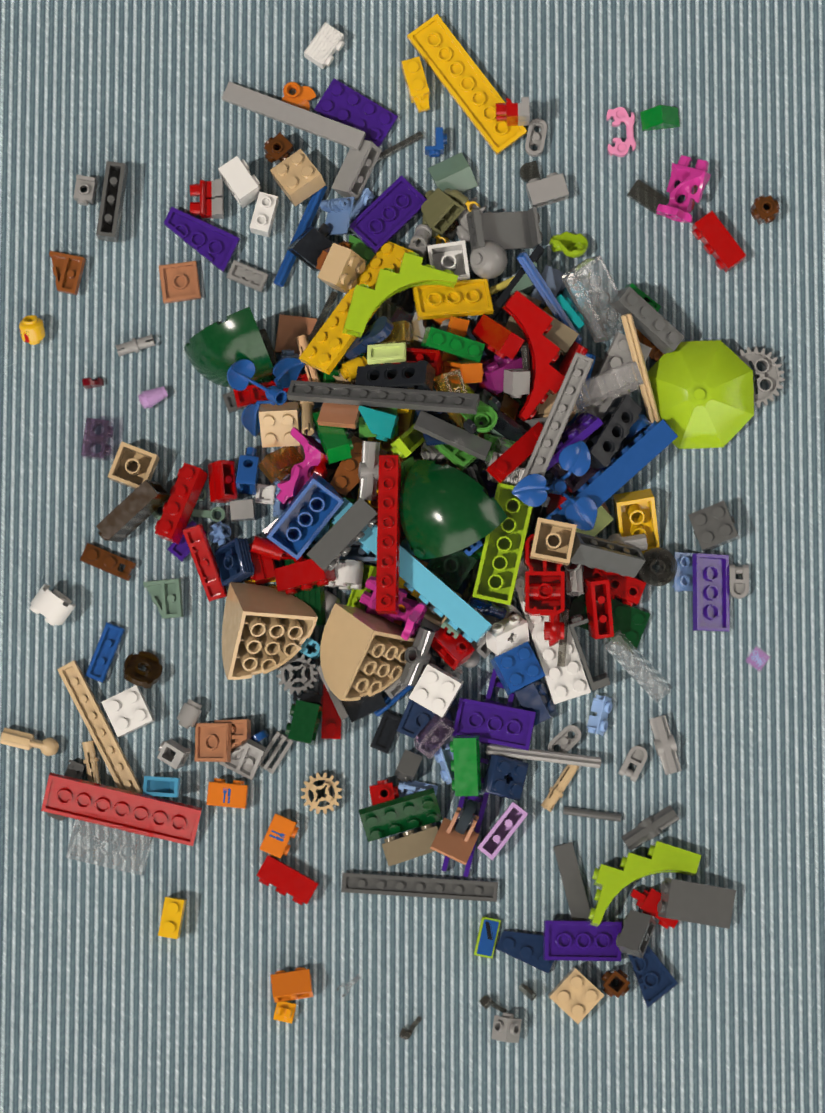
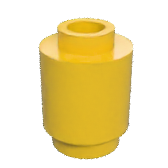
(349, 368)

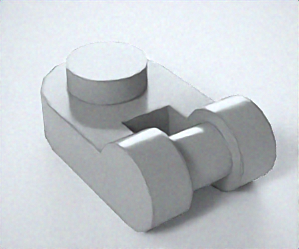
(738, 587)
(637, 755)

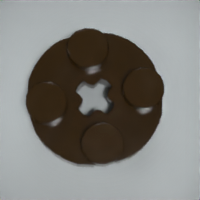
(142, 678)

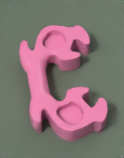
(620, 115)

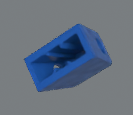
(248, 472)

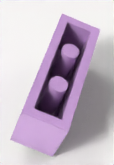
(502, 830)

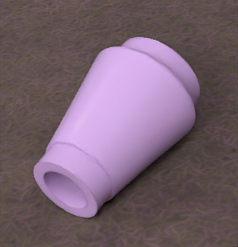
(152, 397)

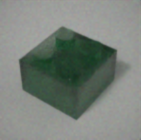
(453, 568)

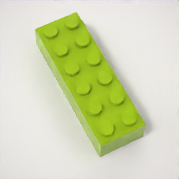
(503, 550)

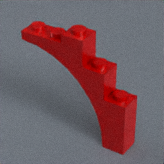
(533, 324)

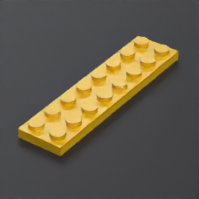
(464, 82)
(329, 342)

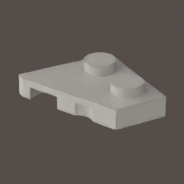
(246, 759)

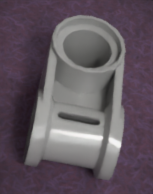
(420, 240)

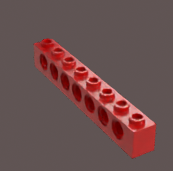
(388, 535)

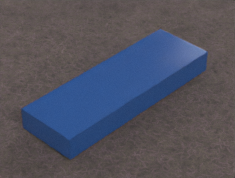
(105, 652)

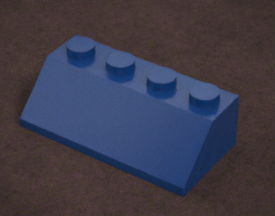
(305, 516)

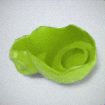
(570, 244)

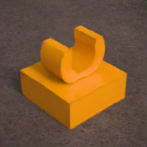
(285, 1011)

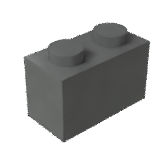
(636, 933)

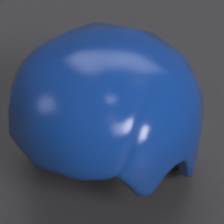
(638, 426)

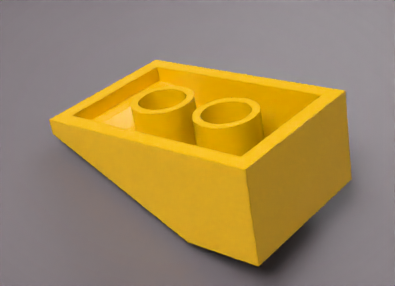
(637, 515)

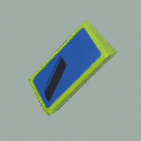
(487, 937)

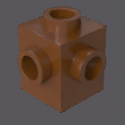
(277, 149)
(762, 215)
(622, 986)

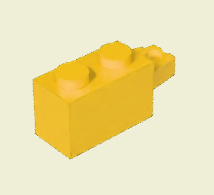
(416, 83)

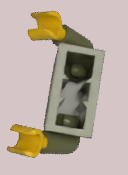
(443, 209)

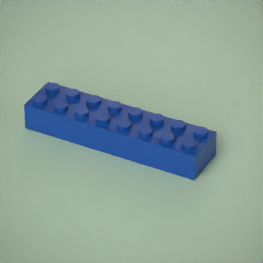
(620, 471)

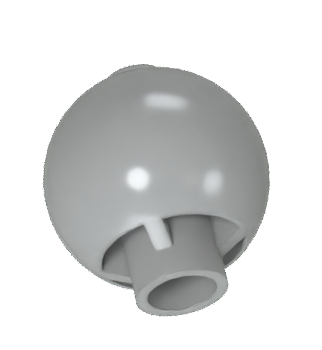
(488, 261)

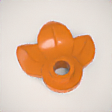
(300, 98)

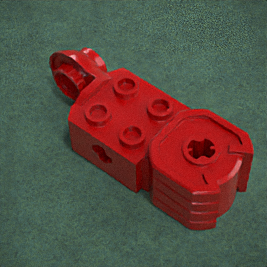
(544, 593)

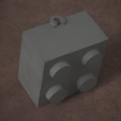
(713, 526)

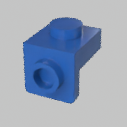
(441, 140)

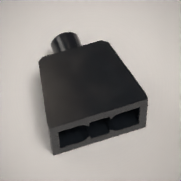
(311, 244)

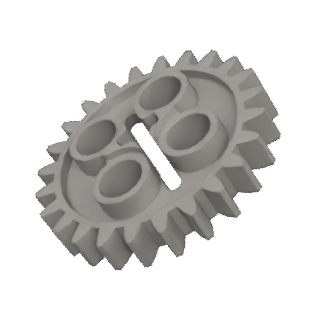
(770, 375)

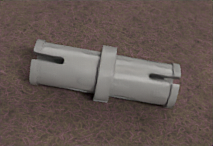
(135, 345)

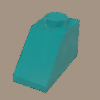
(379, 423)

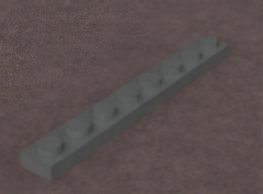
(419, 887)

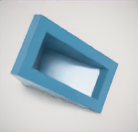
(161, 786)

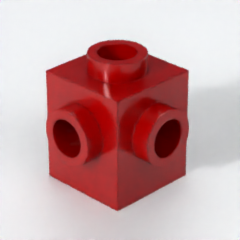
(382, 785)

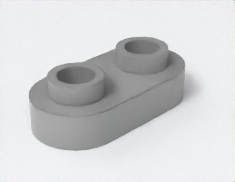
(536, 138)
(564, 741)

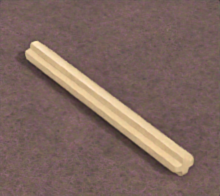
(637, 356)

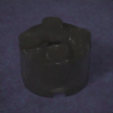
(667, 569)

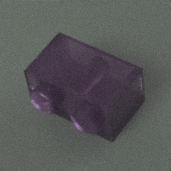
(434, 735)

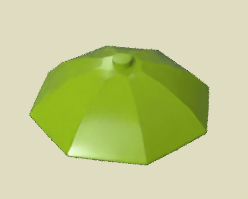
(703, 393)

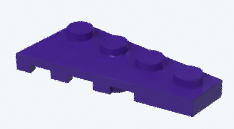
(205, 238)

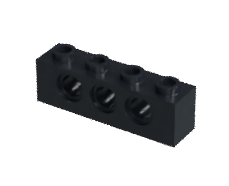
(403, 375)
(615, 427)

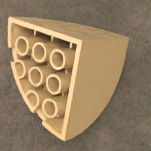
(262, 629)
(361, 652)

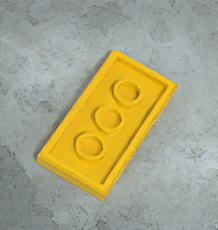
(465, 299)

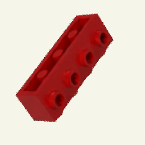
(181, 503)
(621, 587)

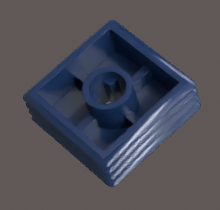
(234, 561)
(494, 778)

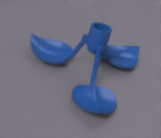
(240, 375)
(575, 460)

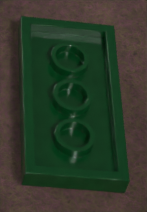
(625, 618)
(400, 814)

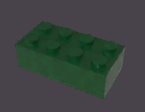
(304, 722)

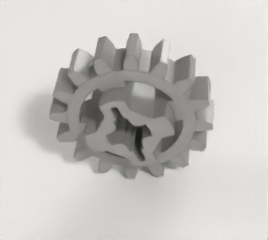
(307, 682)

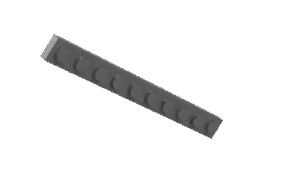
(383, 397)

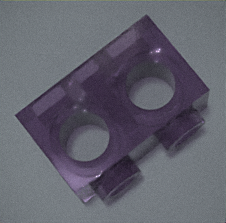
(91, 439)

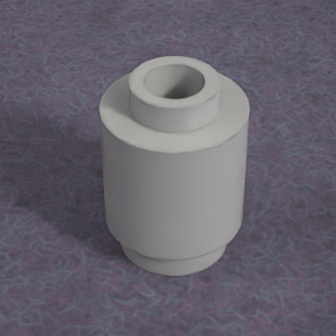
(189, 714)

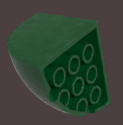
(224, 343)
(444, 510)

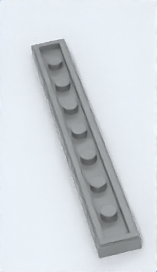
(293, 116)
(559, 415)

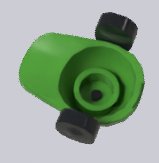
(484, 419)

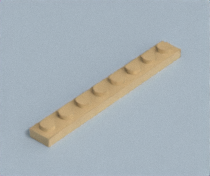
(99, 727)

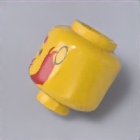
(32, 329)

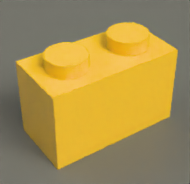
(172, 917)

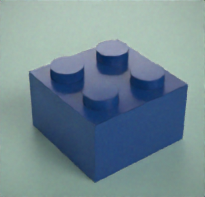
(517, 668)

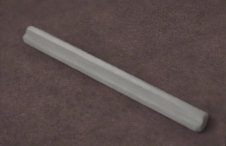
(546, 756)

